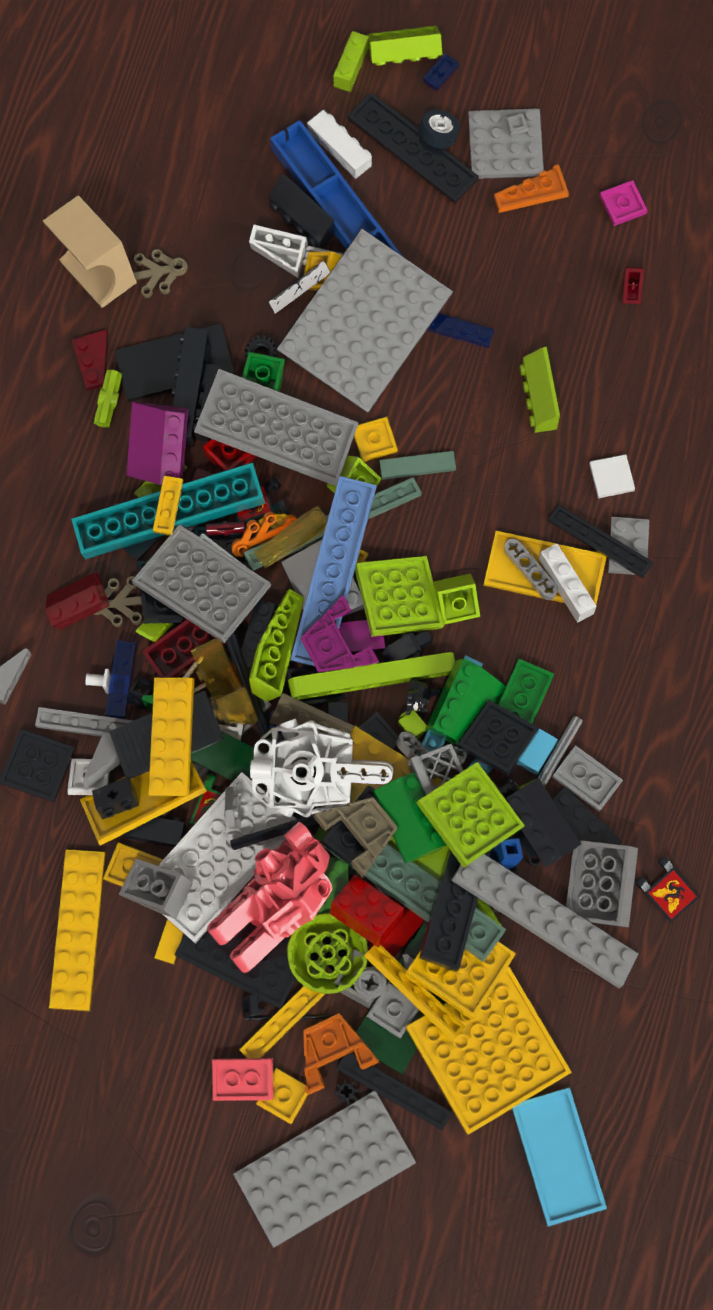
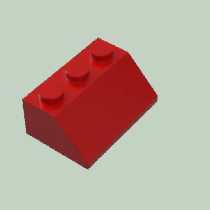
(402, 932)

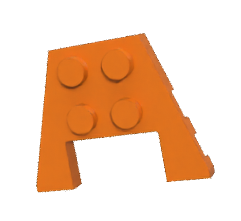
(328, 1042)

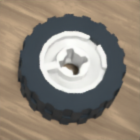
(439, 129)

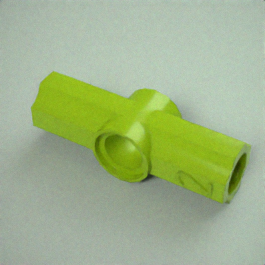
(107, 398)

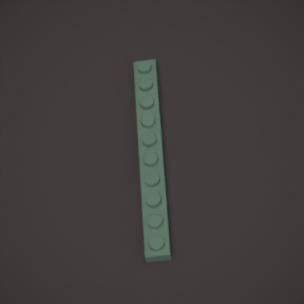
(381, 503)

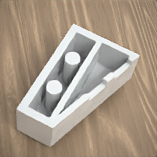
(280, 247)

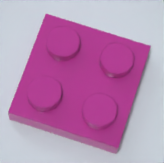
(623, 203)

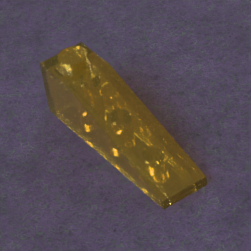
(292, 537)

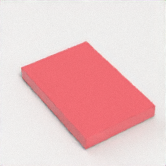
(242, 1079)

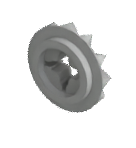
(375, 991)

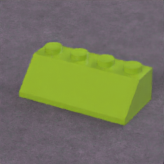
(404, 45)
(540, 391)

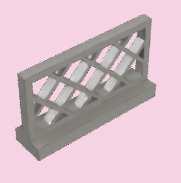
(416, 765)

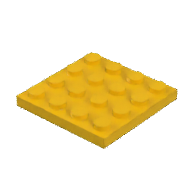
(470, 985)

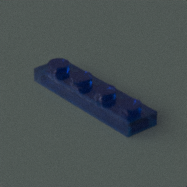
(462, 330)
(120, 679)

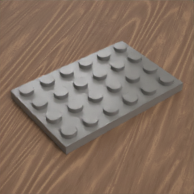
(201, 583)

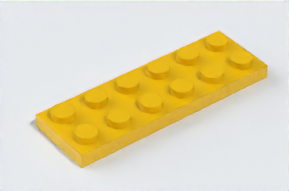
(171, 737)

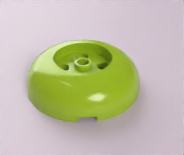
(309, 940)

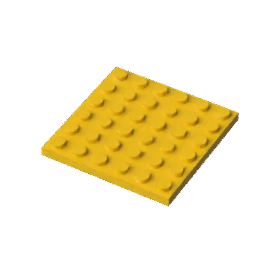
(496, 1057)

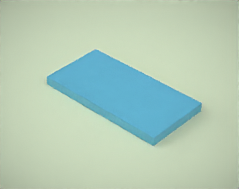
(558, 1157)

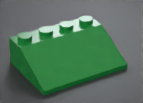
(463, 700)

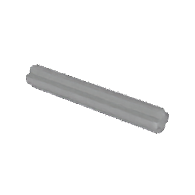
(560, 749)

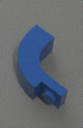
(507, 853)

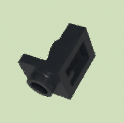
(140, 687)

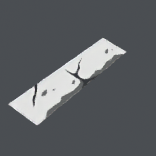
(299, 287)

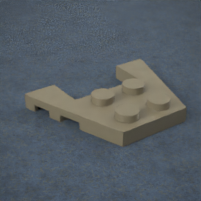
(367, 824)

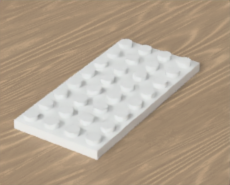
(212, 864)

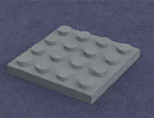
(497, 152)

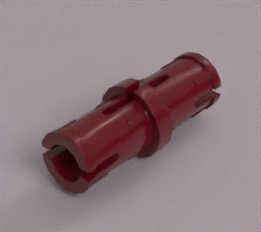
(213, 529)

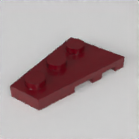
(91, 356)

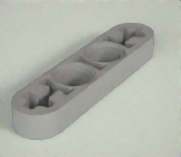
(529, 570)

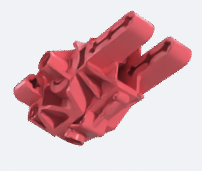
(279, 900)

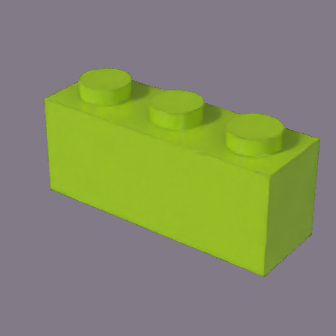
(351, 61)

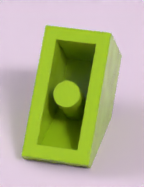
(155, 631)

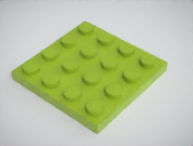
(399, 596)
(470, 814)

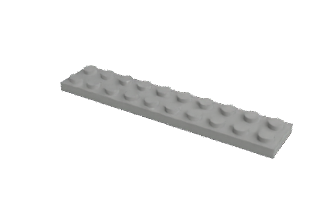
(547, 919)

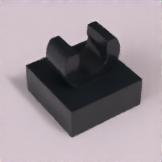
(250, 1006)

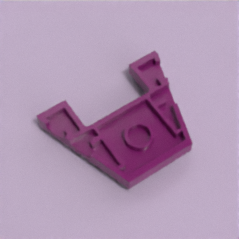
(327, 645)

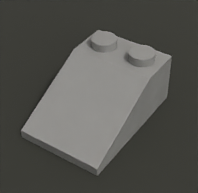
(156, 888)

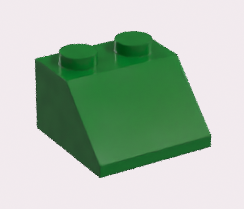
(264, 370)

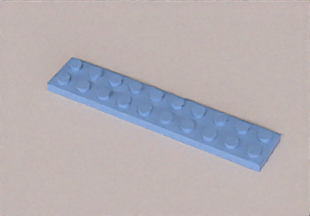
(336, 556)

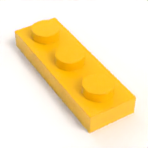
(168, 505)

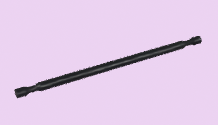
(304, 1017)

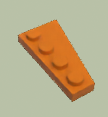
(540, 189)

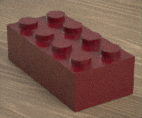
(172, 653)

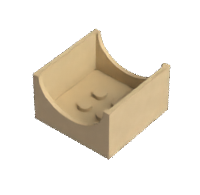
(93, 253)

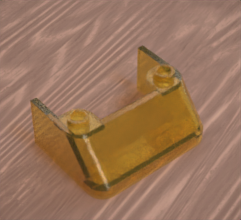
(229, 696)

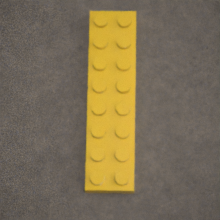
(77, 930)

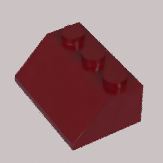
(76, 601)

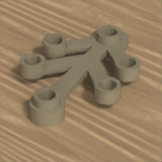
(156, 271)
(120, 603)

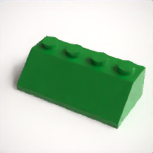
(415, 833)

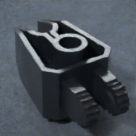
(407, 647)

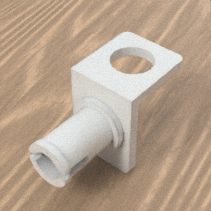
(99, 680)

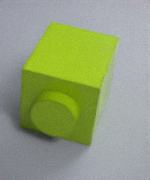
(412, 724)

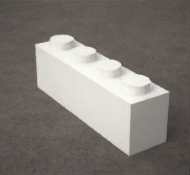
(339, 144)
(568, 583)

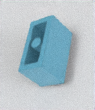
(537, 752)

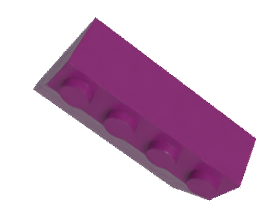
(156, 442)

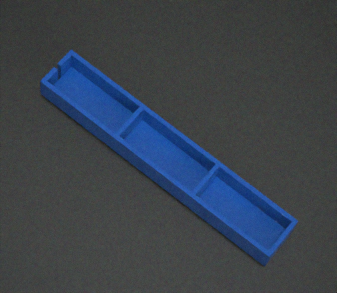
(325, 185)

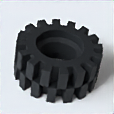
(261, 343)

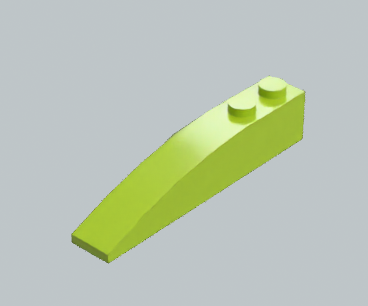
(275, 649)

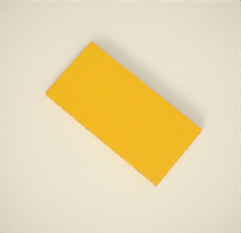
(504, 574)
(148, 808)

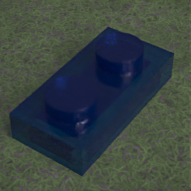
(441, 72)

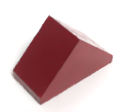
(632, 285)

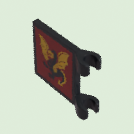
(259, 511)
(670, 893)

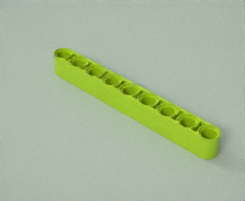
(371, 676)

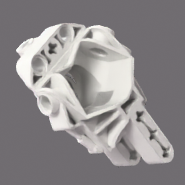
(323, 750)

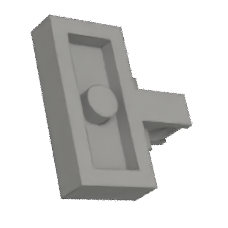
(232, 816)

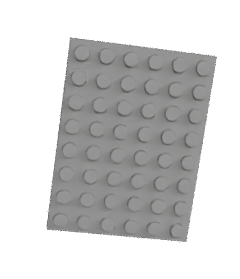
(364, 320)

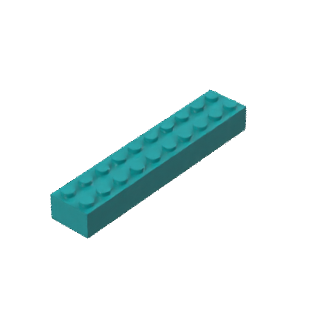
(198, 503)

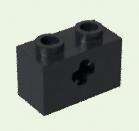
(115, 798)

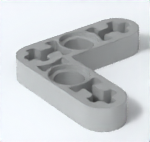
(409, 745)

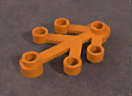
(262, 535)

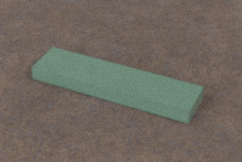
(417, 465)

